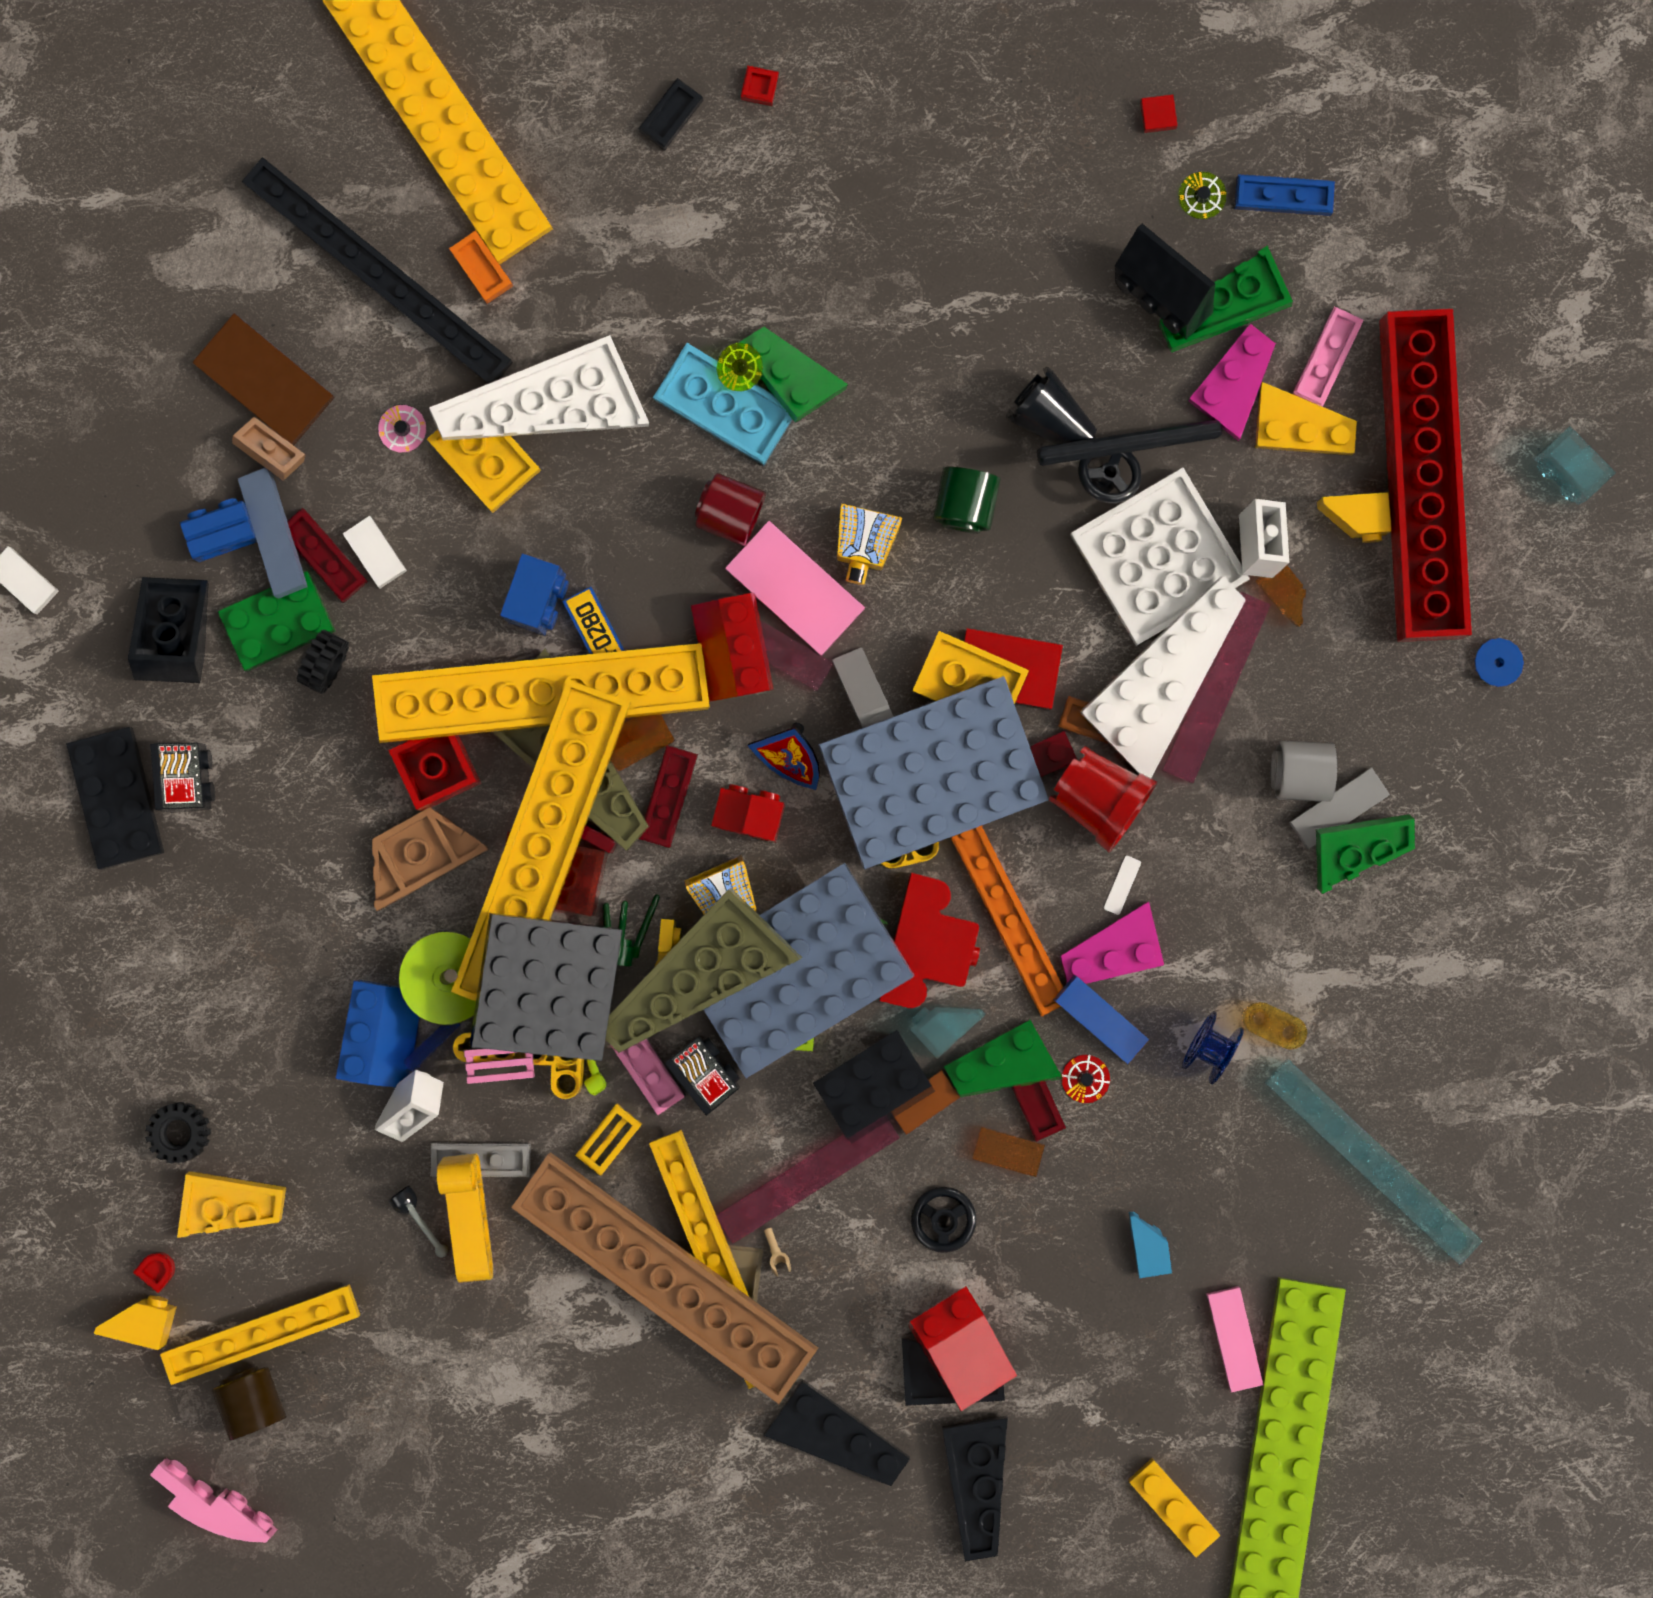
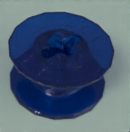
(1220, 1051)

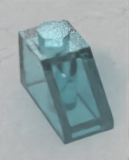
(943, 1026)

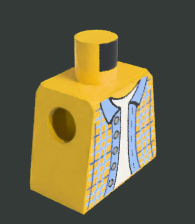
(865, 540)
(712, 884)

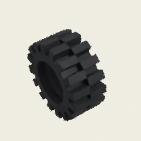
(322, 661)
(158, 1135)

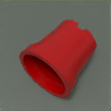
(1102, 796)

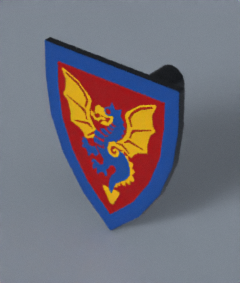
(789, 756)

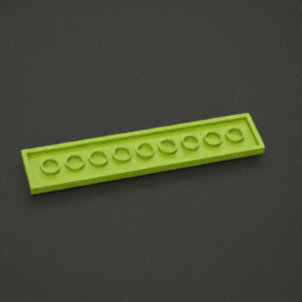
(1287, 1440)

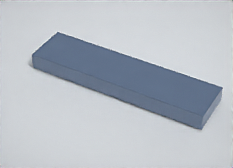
(272, 533)

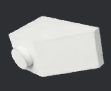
(411, 1106)

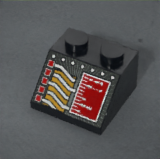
(182, 777)
(704, 1074)

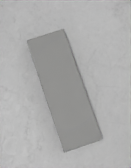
(1345, 806)
(495, 1158)

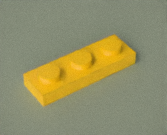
(1174, 1507)

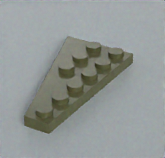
(613, 807)
(712, 961)

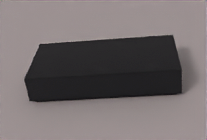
(671, 114)

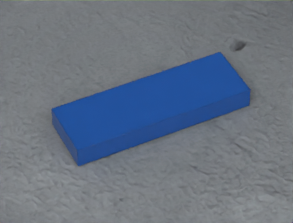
(1284, 195)
(1101, 1019)

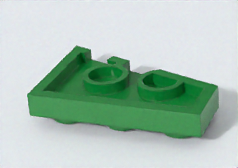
(792, 376)

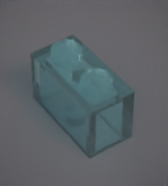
(1573, 466)

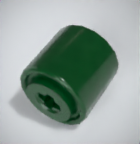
(966, 499)

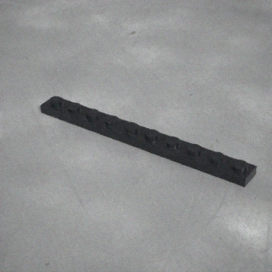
(377, 271)

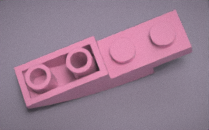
(222, 1515)

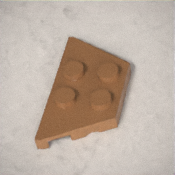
(419, 854)

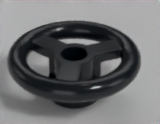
(1102, 485)
(943, 1244)

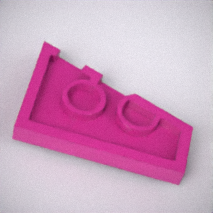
(1235, 381)
(1117, 950)

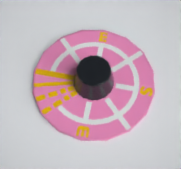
(402, 428)

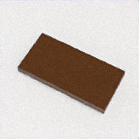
(263, 379)

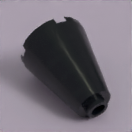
(1051, 411)

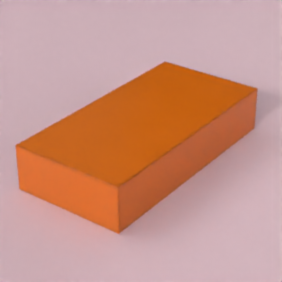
(481, 267)

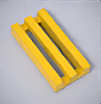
(626, 1117)

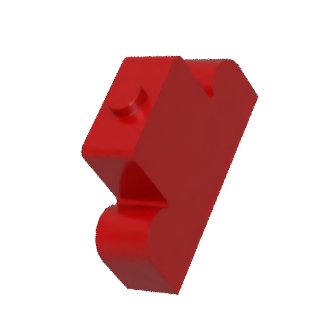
(931, 942)

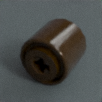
(248, 1402)

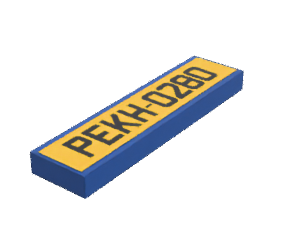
(592, 622)

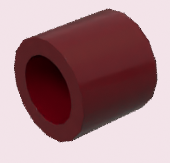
(729, 509)

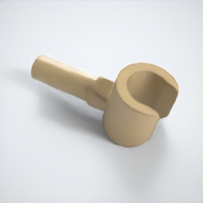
(777, 1255)

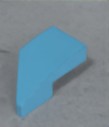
(1150, 1248)

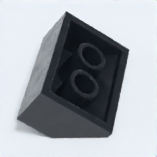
(1165, 282)

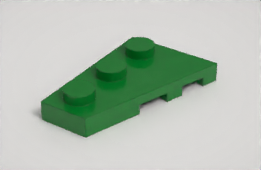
(1354, 847)
(1004, 1062)

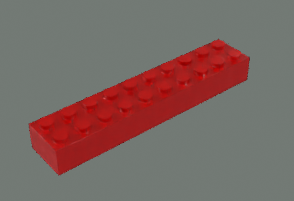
(1425, 475)

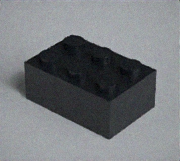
(873, 1087)

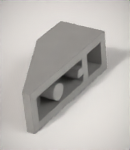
(862, 688)

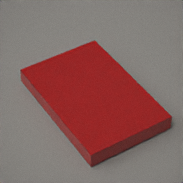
(1037, 656)

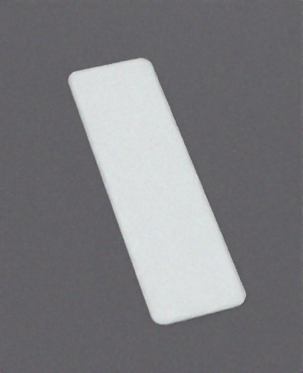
(1122, 885)

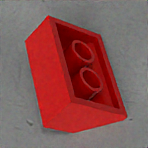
(732, 646)

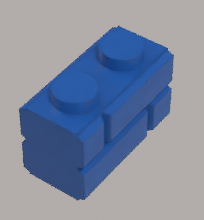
(218, 530)

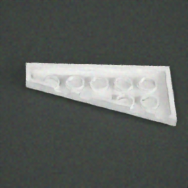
(564, 394)
(1153, 693)

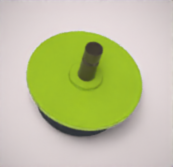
(429, 975)

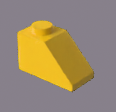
(1359, 515)
(142, 1324)

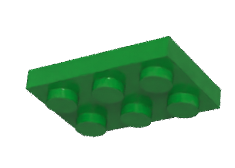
(272, 627)

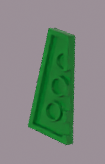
(1239, 298)

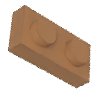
(268, 448)

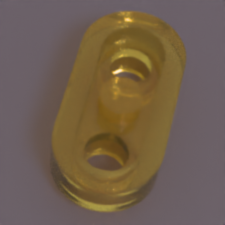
(1274, 1024)

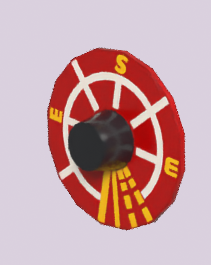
(1085, 1079)

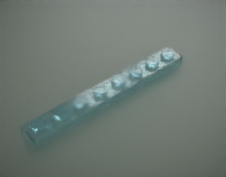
(1373, 1162)

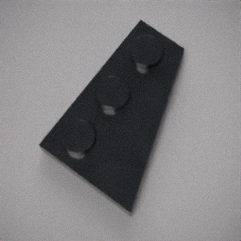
(923, 1383)

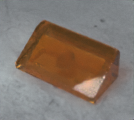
(640, 739)

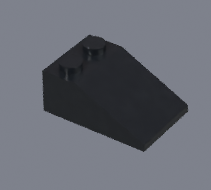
(169, 630)

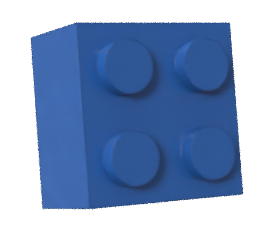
(534, 595)

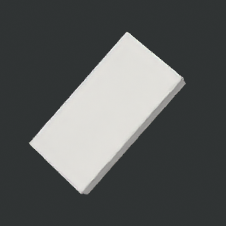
(374, 552)
(25, 581)

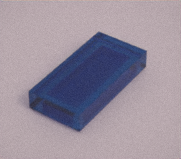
(430, 1046)

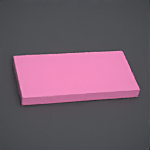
(795, 588)

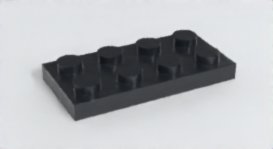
(115, 798)

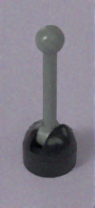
(405, 1203)

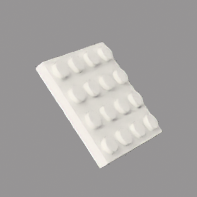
(1157, 554)

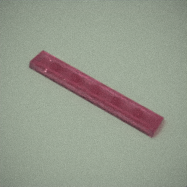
(1215, 692)
(801, 1181)

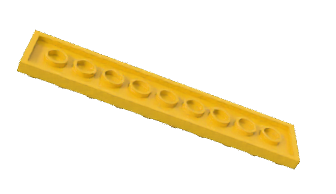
(442, 123)
(529, 691)
(549, 816)

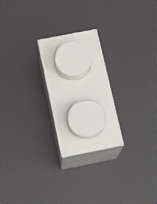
(1264, 538)

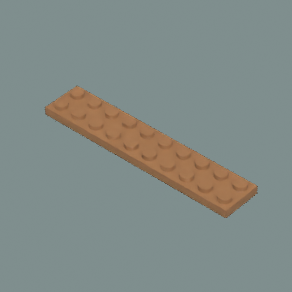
(665, 1278)

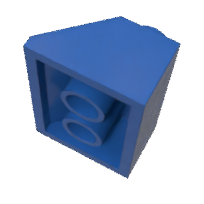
(377, 1035)

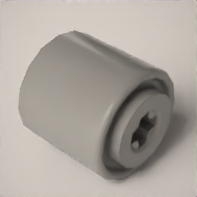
(1304, 771)

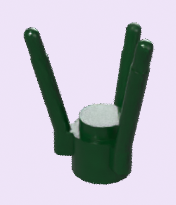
(627, 951)

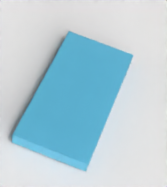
(744, 420)

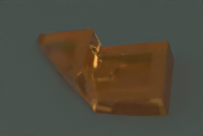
(1286, 593)

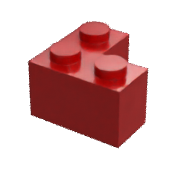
(749, 814)

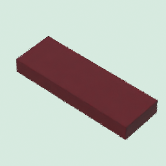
(325, 556)
(669, 796)

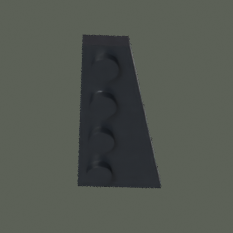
(833, 1434)
(976, 1472)

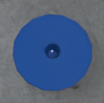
(1499, 662)

